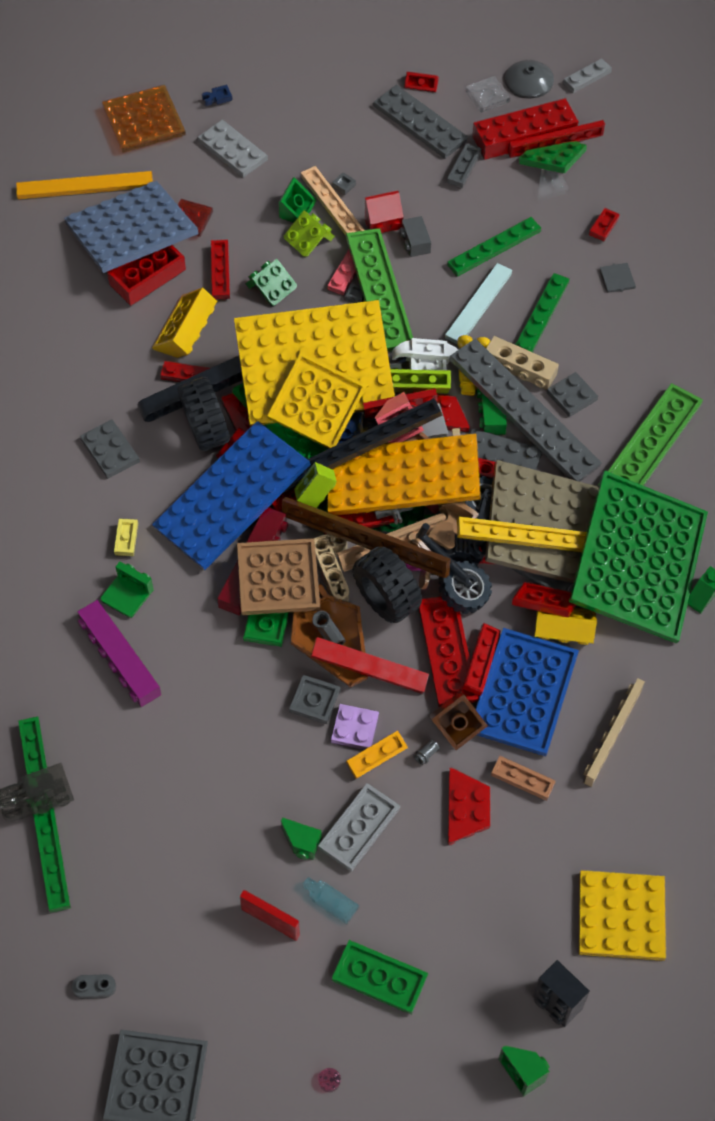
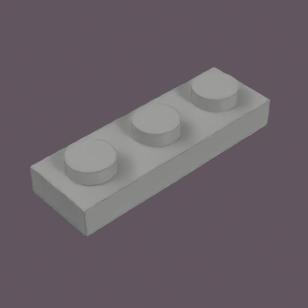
(587, 75)

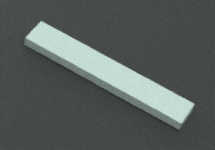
(479, 303)

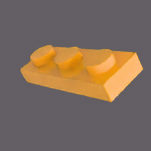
(376, 754)

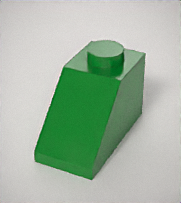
(703, 591)
(301, 838)

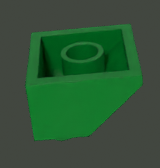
(524, 1068)

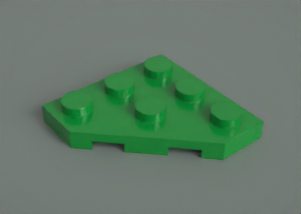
(555, 157)

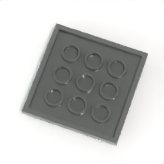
(155, 1078)

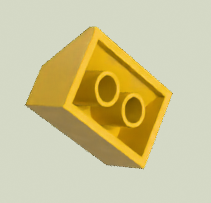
(578, 627)

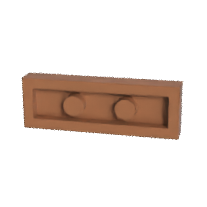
(523, 778)

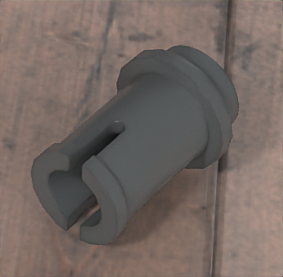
(422, 756)

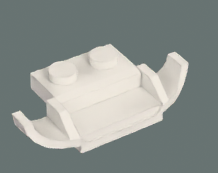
(425, 353)

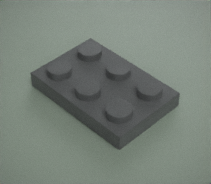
(109, 448)

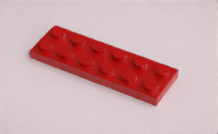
(445, 649)

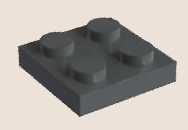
(572, 394)
(314, 699)

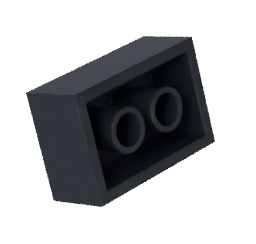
(560, 993)

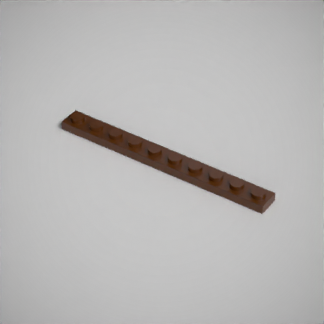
(365, 537)

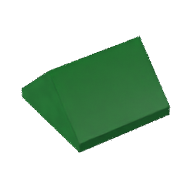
(295, 201)

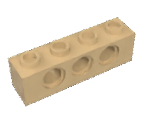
(524, 363)

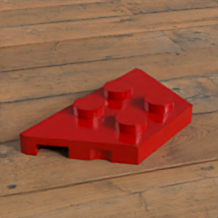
(452, 413)
(467, 806)

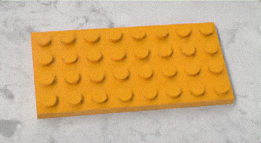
(408, 476)

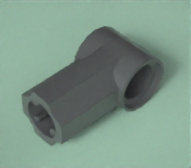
(328, 630)

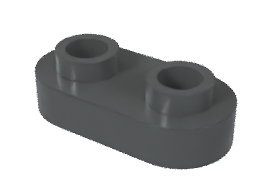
(93, 988)

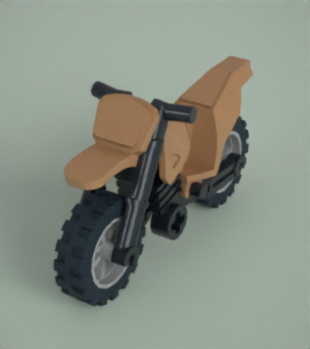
(463, 571)

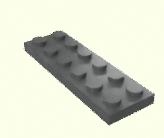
(420, 121)

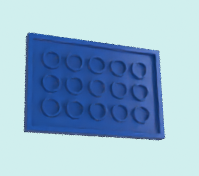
(525, 691)

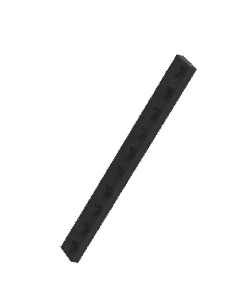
(374, 437)

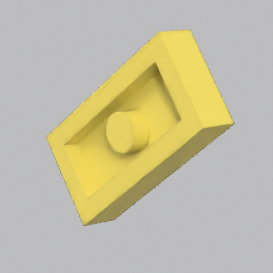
(126, 537)

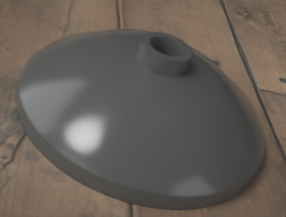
(529, 79)

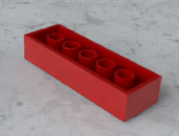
(497, 132)

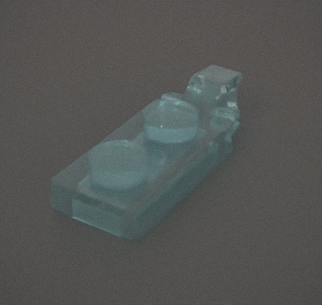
(331, 900)

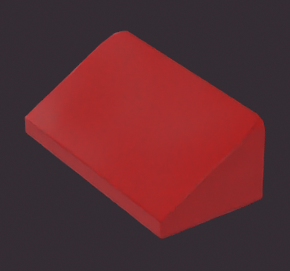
(421, 81)

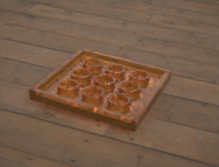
(143, 118)

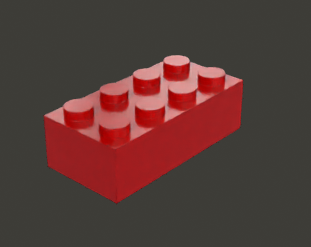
(146, 274)

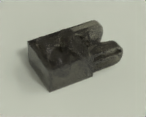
(35, 794)

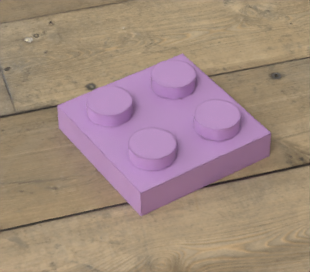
(355, 727)

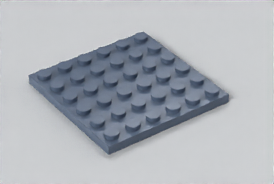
(130, 226)

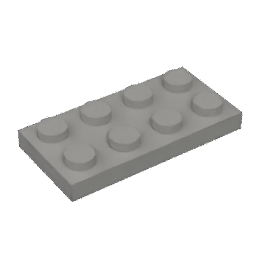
(232, 148)
(359, 827)

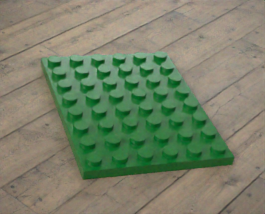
(639, 557)

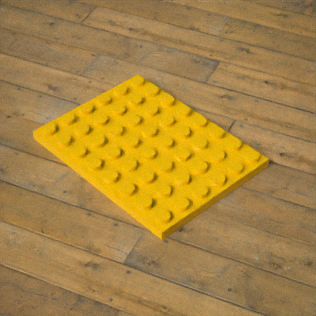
(338, 335)

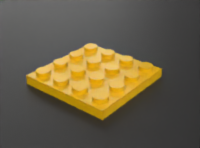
(316, 401)
(622, 915)

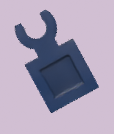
(219, 95)

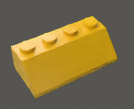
(185, 323)

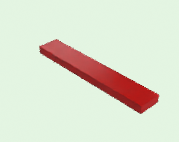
(572, 134)
(369, 665)

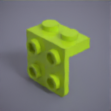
(307, 233)

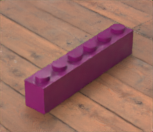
(119, 653)

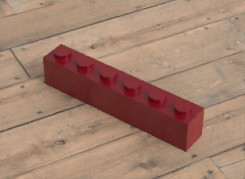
(267, 528)

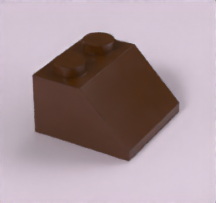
(458, 720)

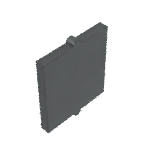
(617, 277)

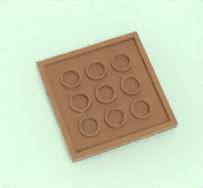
(278, 576)

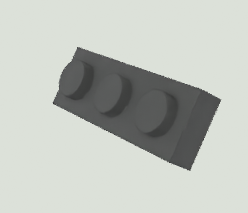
(464, 165)

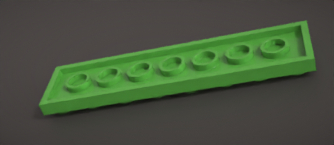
(379, 283)
(656, 435)

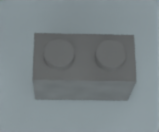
(415, 236)

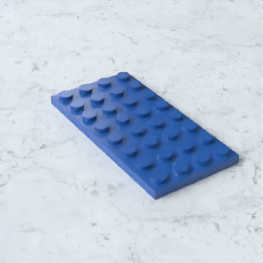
(231, 495)

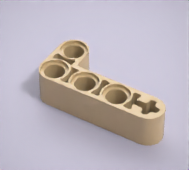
(331, 571)

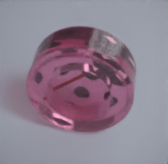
(329, 1080)

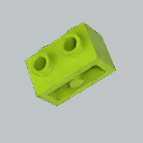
(315, 485)

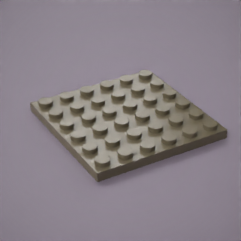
(540, 500)

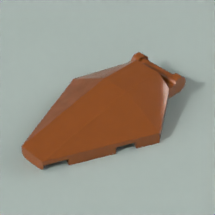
(347, 620)

